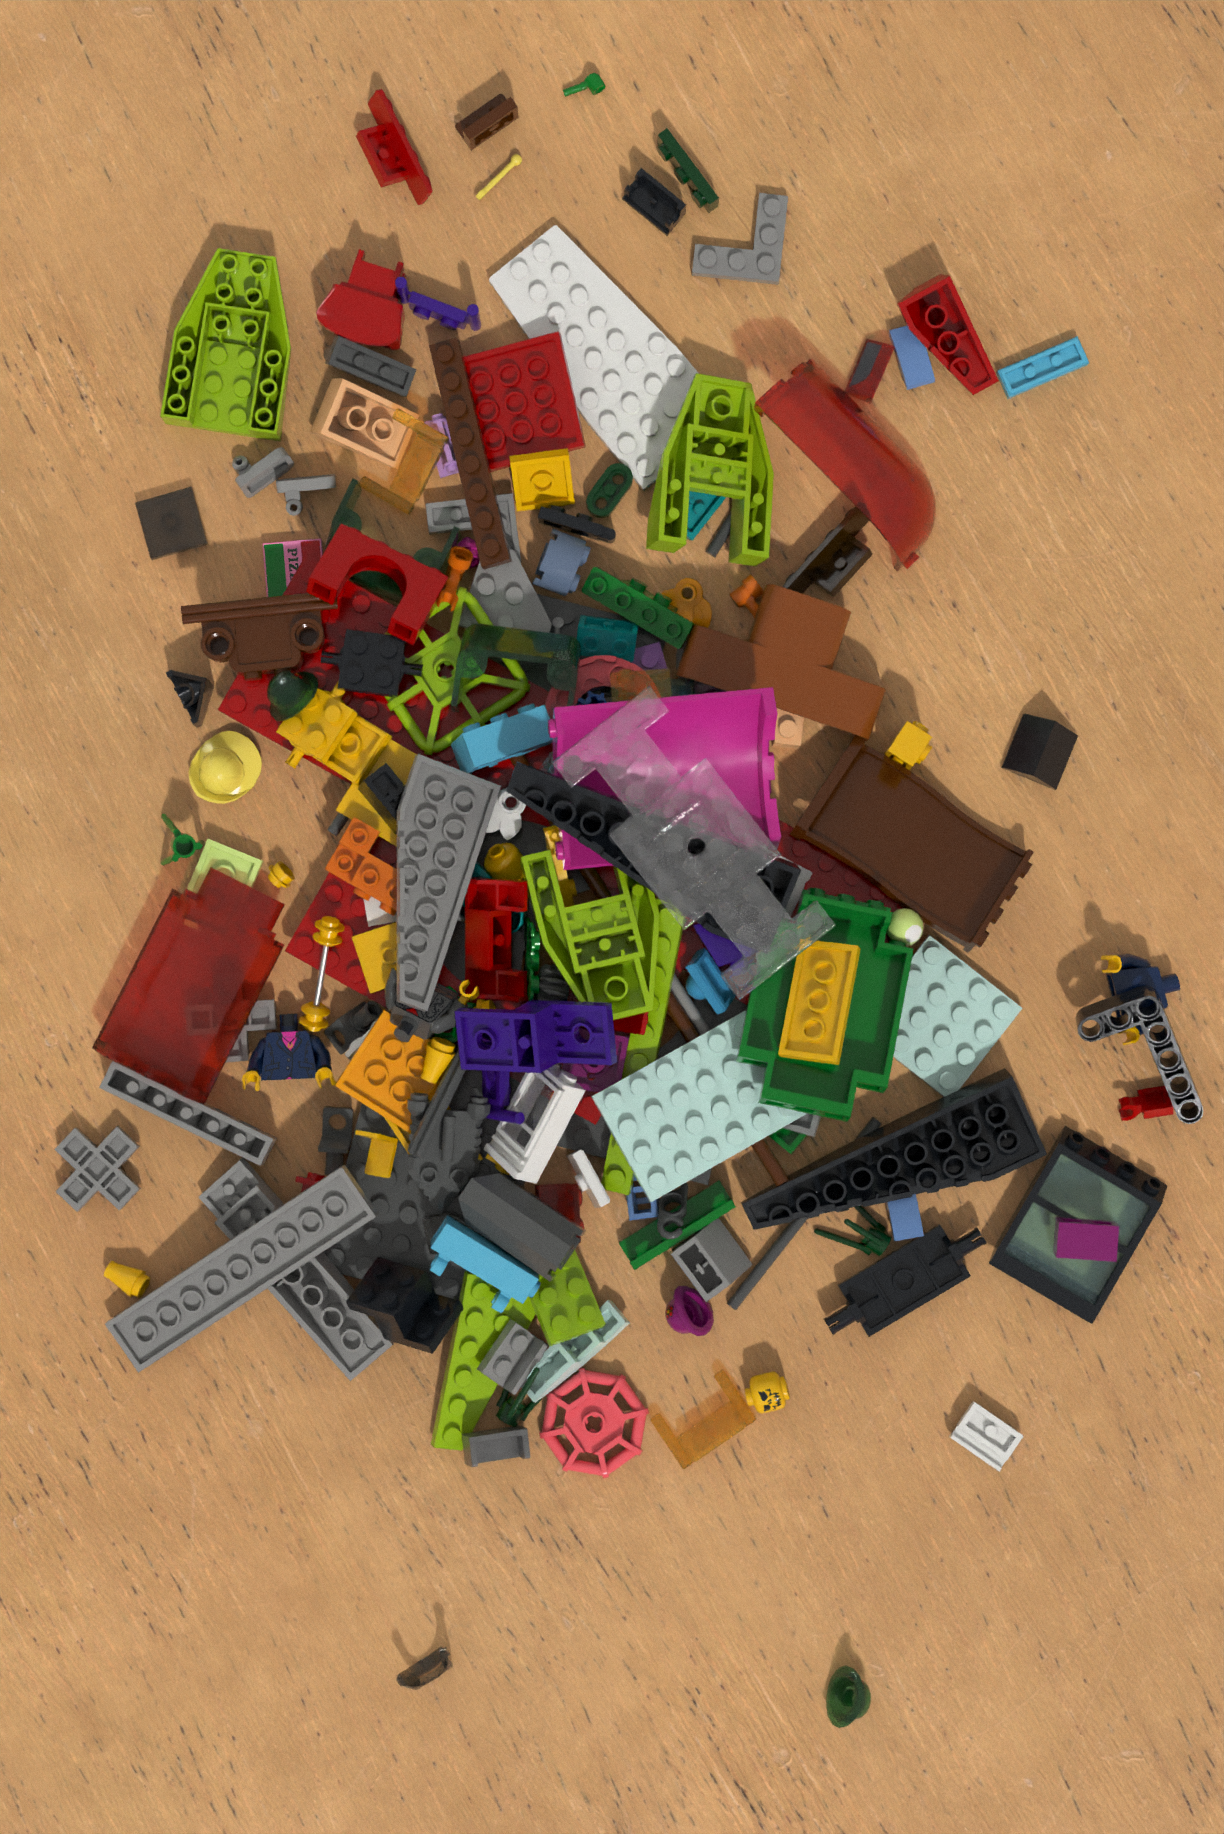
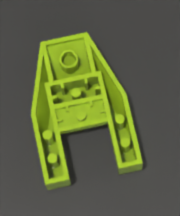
(718, 452)
(601, 945)

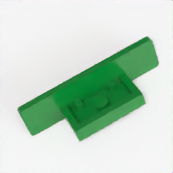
(639, 606)

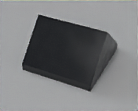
(1040, 750)

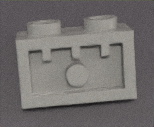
(512, 1357)

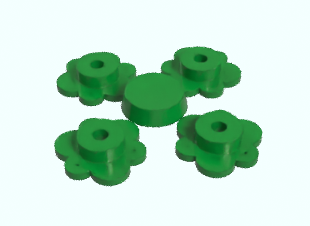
(532, 946)

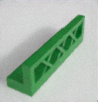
(701, 1211)

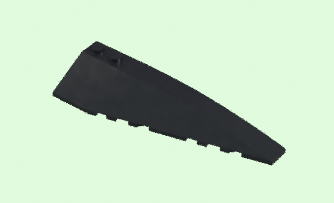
(593, 814)
(942, 1145)

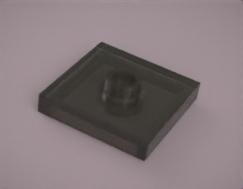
(171, 523)

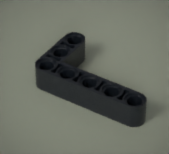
(1158, 1042)

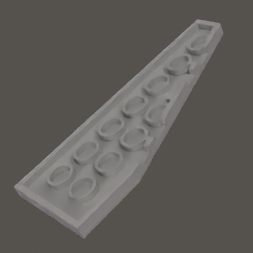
(437, 848)

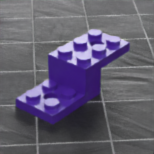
(536, 1036)

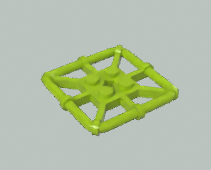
(440, 689)

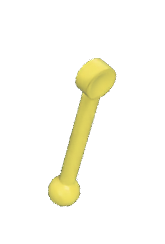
(515, 161)

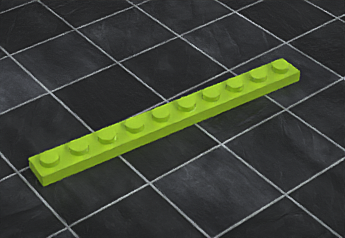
(645, 1048)

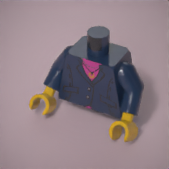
(289, 1056)

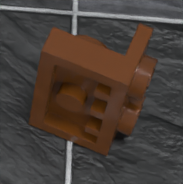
(487, 120)

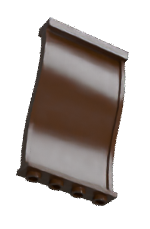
(913, 844)

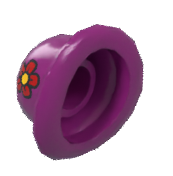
(689, 1312)

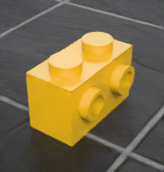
(910, 745)

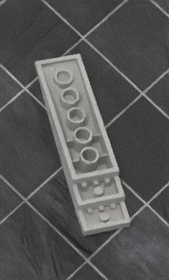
(313, 1292)

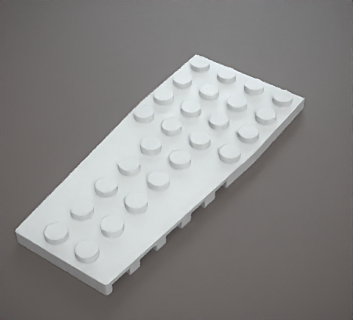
(619, 363)

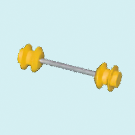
(327, 937)

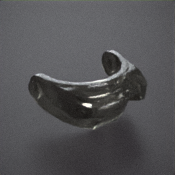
(410, 1677)

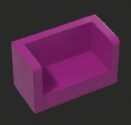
(1086, 1239)

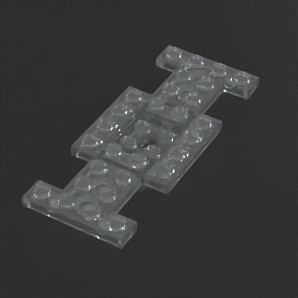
(670, 815)

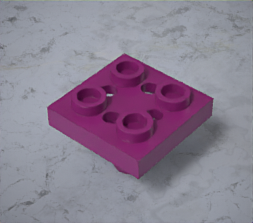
(603, 1075)

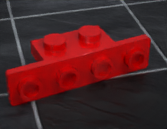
(390, 150)

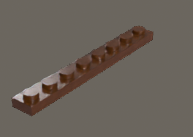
(470, 453)

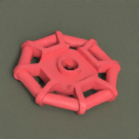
(589, 1439)

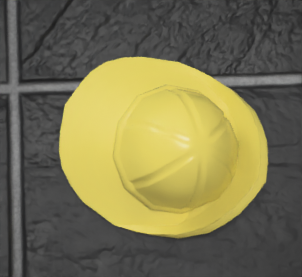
(225, 767)

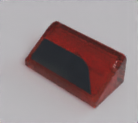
(869, 370)

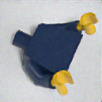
(1130, 972)

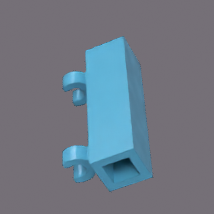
(485, 1260)

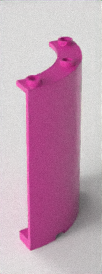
(723, 727)

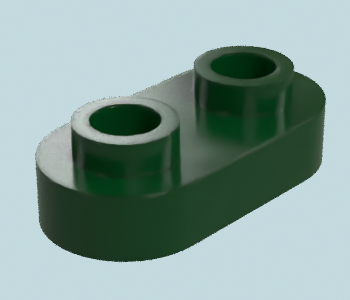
(609, 491)

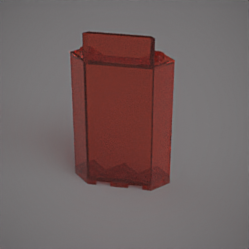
(194, 985)

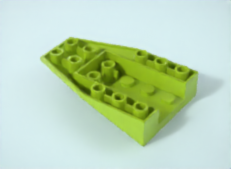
(231, 351)

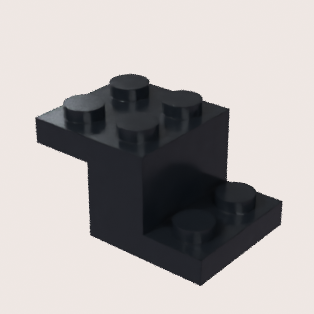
(404, 1305)

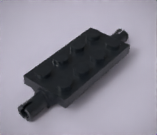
(904, 1280)

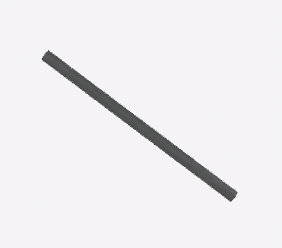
(780, 1244)

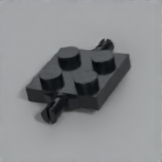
(371, 663)

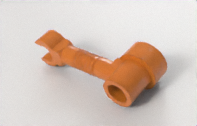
(458, 561)
(747, 594)

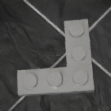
(754, 265)
(447, 514)

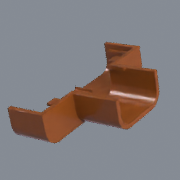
(793, 652)

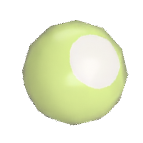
(905, 926)

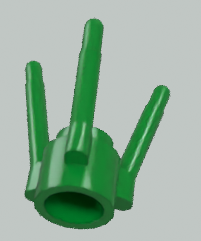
(181, 844)

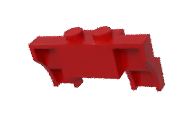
(489, 938)

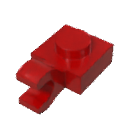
(1149, 1101)

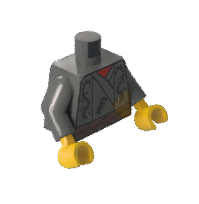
(435, 1020)

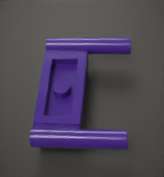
(426, 307)
(497, 1089)

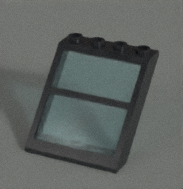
(1078, 1183)

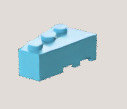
(502, 738)

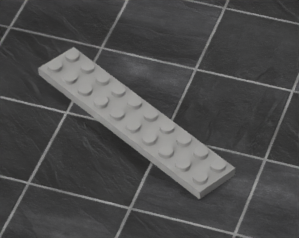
(242, 1268)

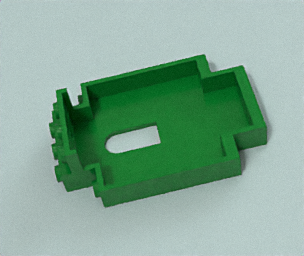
(871, 1021)

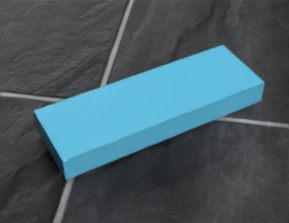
(1042, 367)

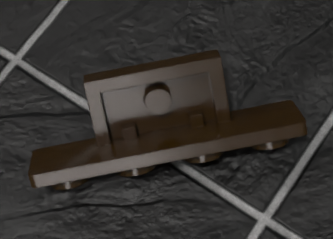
(835, 558)

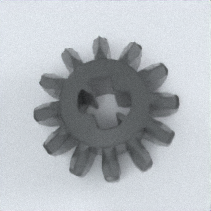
(551, 984)

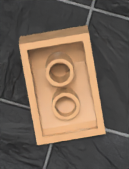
(362, 423)

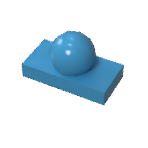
(707, 983)

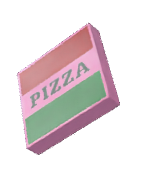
(283, 560)

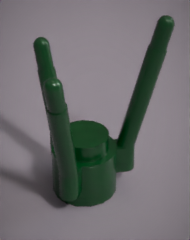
(874, 1239)
(513, 1409)

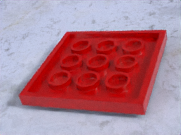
(524, 399)

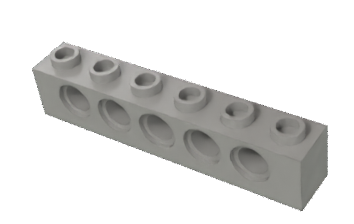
(188, 1114)

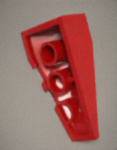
(943, 326)

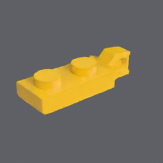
(566, 886)

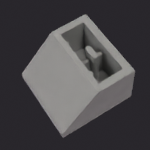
(711, 1259)

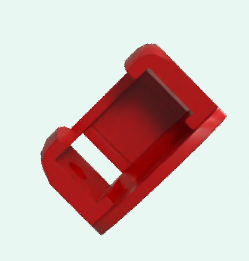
(366, 306)

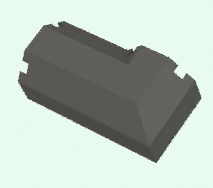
(520, 1223)

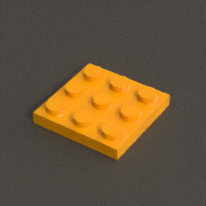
(387, 1072)

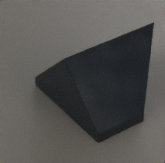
(194, 694)

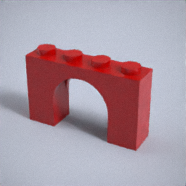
(355, 552)

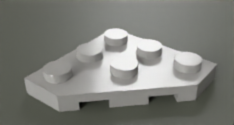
(507, 598)

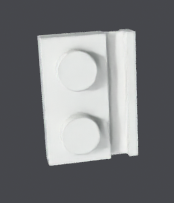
(986, 1436)

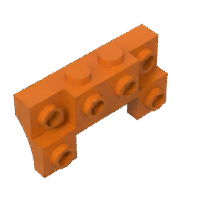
(361, 869)

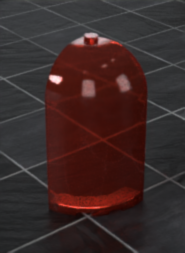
(854, 457)

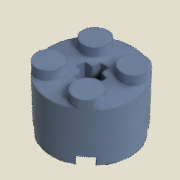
(560, 563)

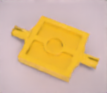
(318, 726)

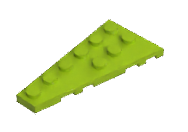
(465, 1388)

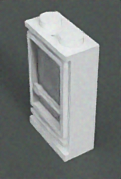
(548, 1105)

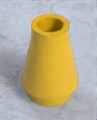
(437, 1058)
(128, 1279)

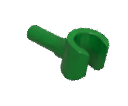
(592, 82)

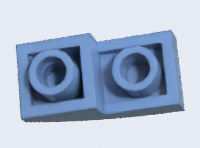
(912, 358)
(905, 1218)

